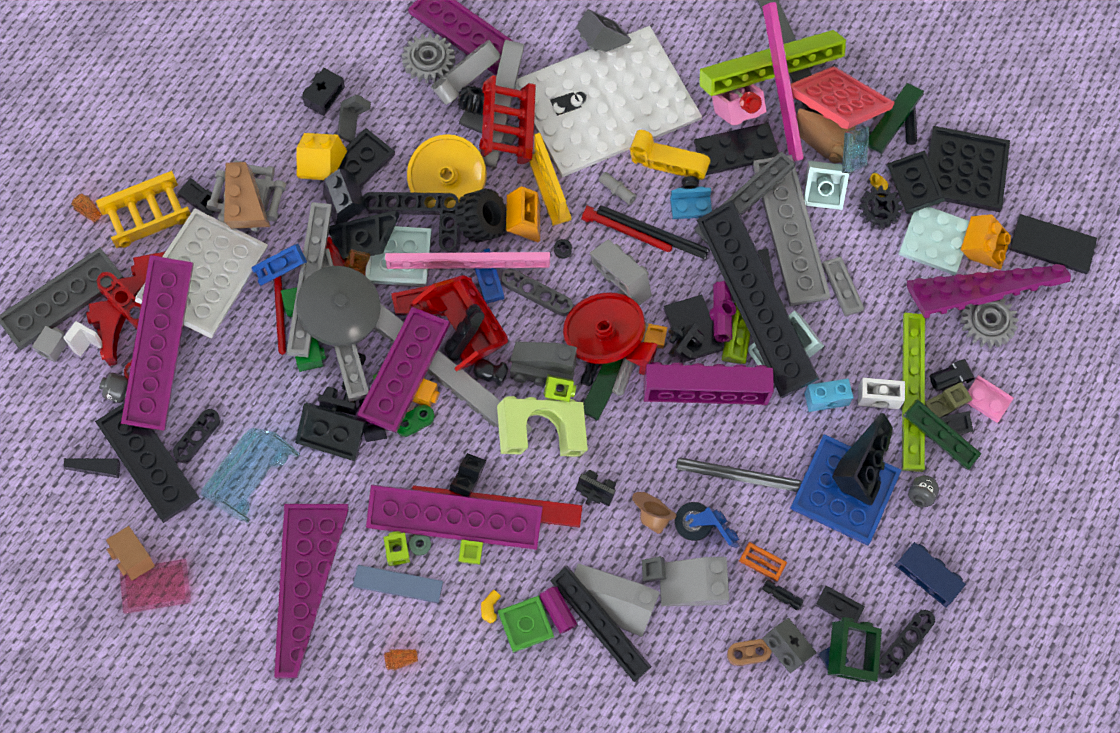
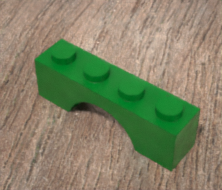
(316, 354)

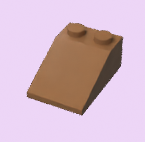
(822, 134)

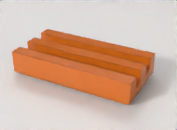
(775, 577)

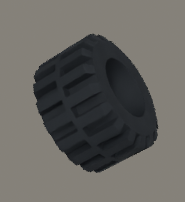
(481, 215)

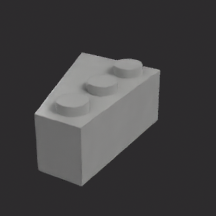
(622, 271)

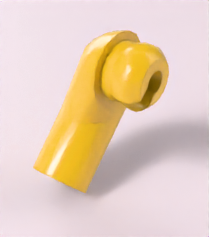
(877, 180)

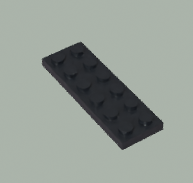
(148, 465)

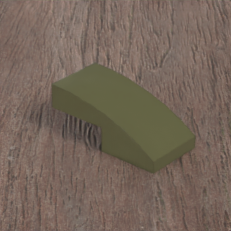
(949, 400)

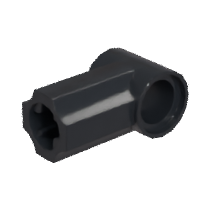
(950, 376)

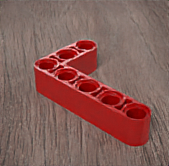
(124, 308)

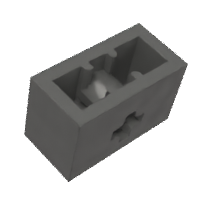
(789, 645)

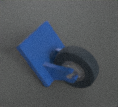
(696, 521)

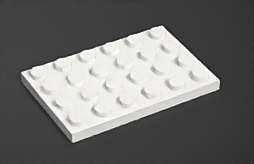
(220, 268)

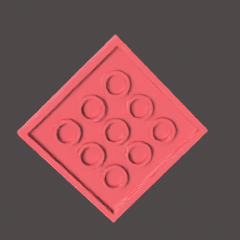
(840, 97)

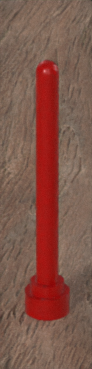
(591, 215)
(280, 322)

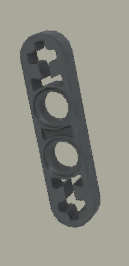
(538, 290)

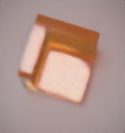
(357, 260)

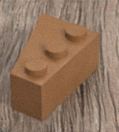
(242, 198)

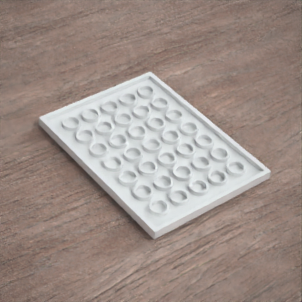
(624, 93)

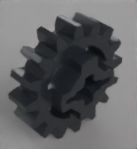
(874, 201)

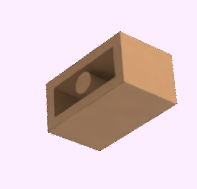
(130, 553)

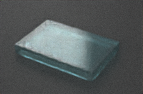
(855, 149)

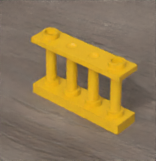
(138, 192)

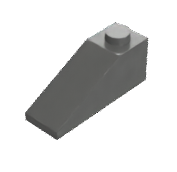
(545, 356)

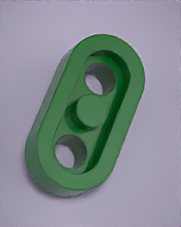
(415, 421)

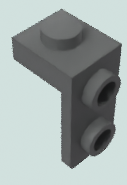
(348, 116)

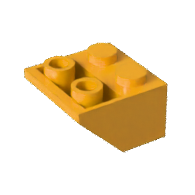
(524, 213)
(986, 241)

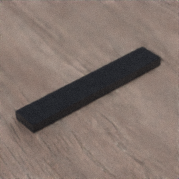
(601, 624)

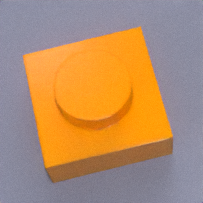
(656, 334)

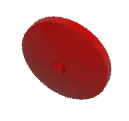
(604, 327)

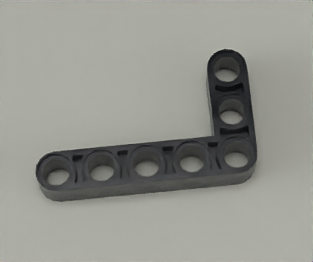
(421, 208)

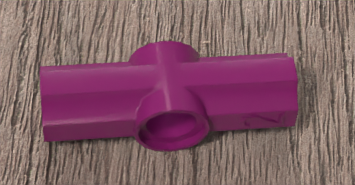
(722, 312)

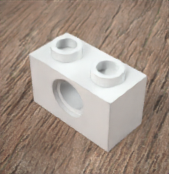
(881, 393)

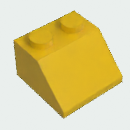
(319, 155)

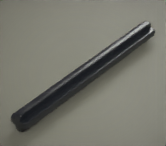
(662, 235)

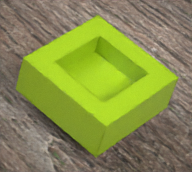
(470, 552)

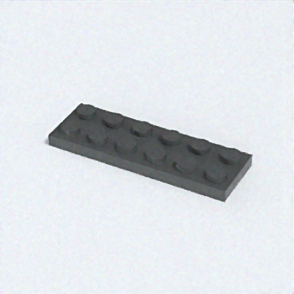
(58, 299)

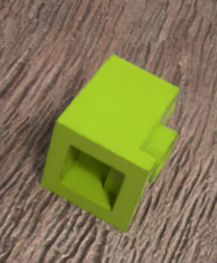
(564, 395)
(396, 539)

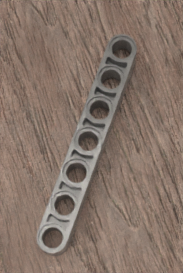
(506, 77)

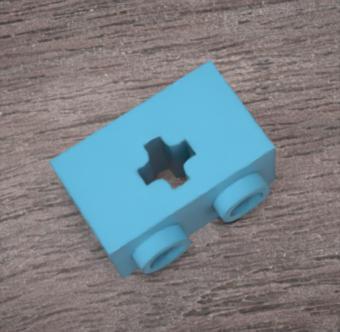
(828, 395)

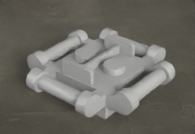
(264, 187)

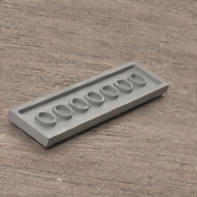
(794, 239)

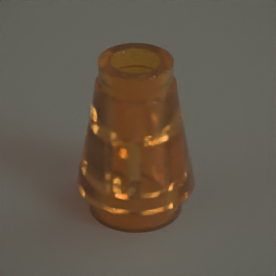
(85, 206)
(400, 658)

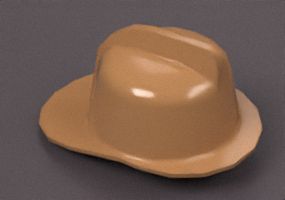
(653, 511)

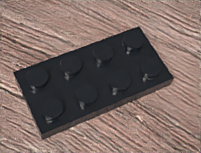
(737, 147)

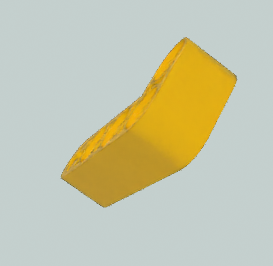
(666, 157)

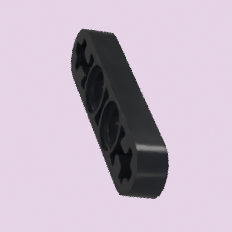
(904, 644)

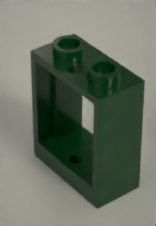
(838, 651)

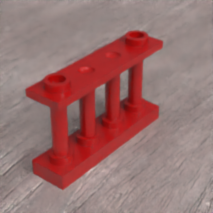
(524, 113)

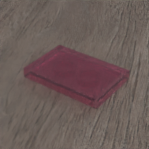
(158, 588)

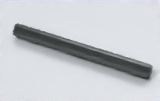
(738, 474)

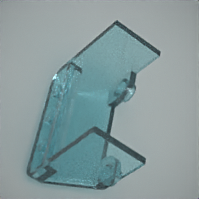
(245, 469)

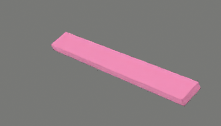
(467, 260)

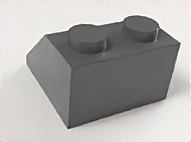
(601, 32)

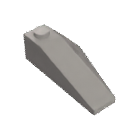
(623, 600)

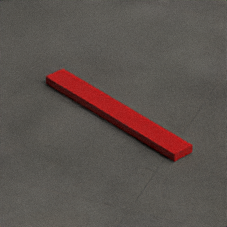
(552, 512)

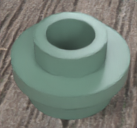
(420, 550)

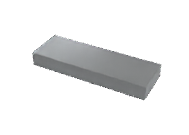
(843, 286)

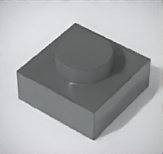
(653, 569)

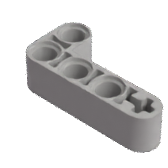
(464, 72)

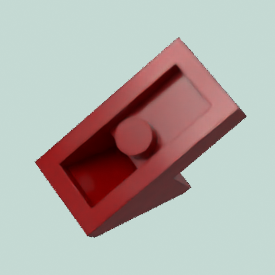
(643, 355)

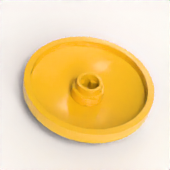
(446, 166)

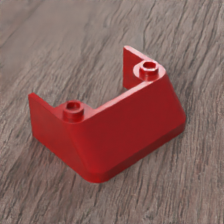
(454, 298)

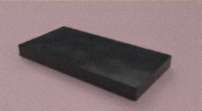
(1053, 244)

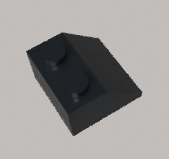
(344, 194)

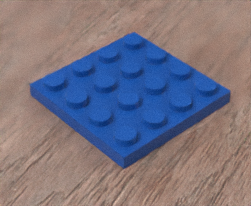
(825, 502)

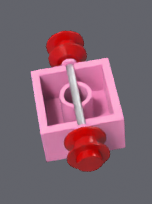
(740, 104)

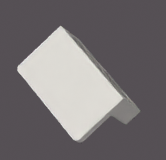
(80, 337)

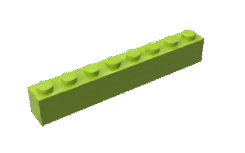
(759, 66)

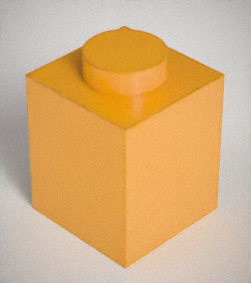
(427, 393)

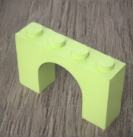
(566, 417)

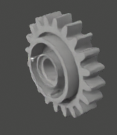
(441, 57)
(991, 333)

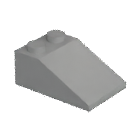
(695, 582)

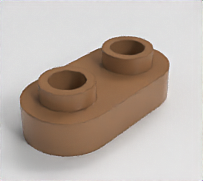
(748, 652)

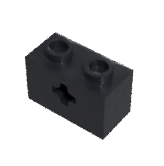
(323, 91)

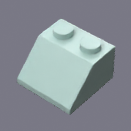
(825, 185)

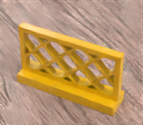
(548, 183)

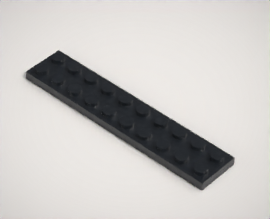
(757, 299)

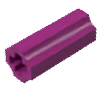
(558, 610)

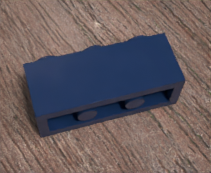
(930, 574)

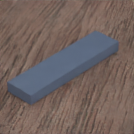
(398, 584)

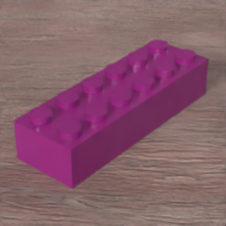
(708, 384)

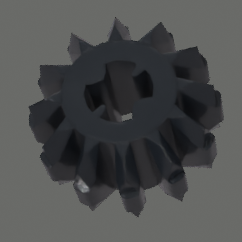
(471, 99)

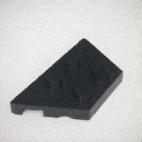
(364, 234)

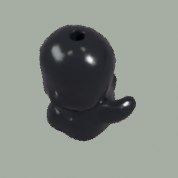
(489, 372)

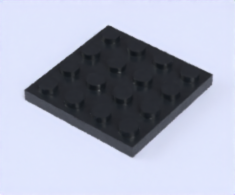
(969, 167)

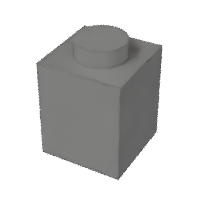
(50, 343)

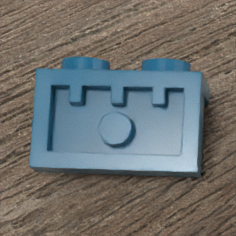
(690, 202)

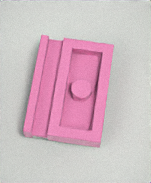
(989, 399)

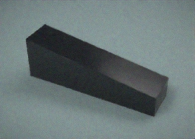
(99, 466)

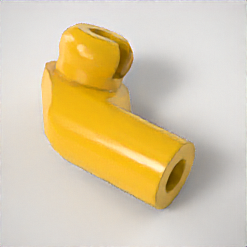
(487, 607)

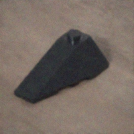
(860, 467)

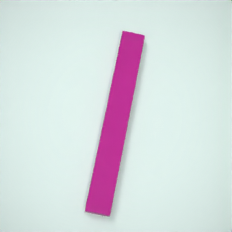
(782, 81)

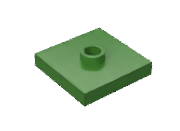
(525, 624)

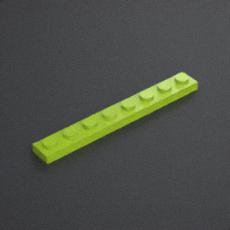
(914, 376)

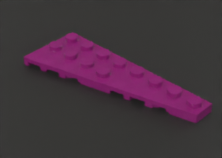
(958, 291)
(307, 556)

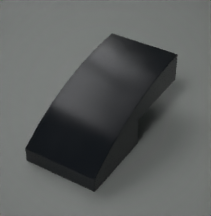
(196, 196)
(467, 475)

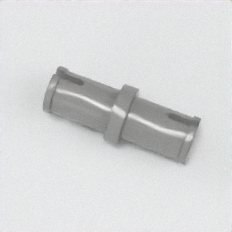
(617, 188)

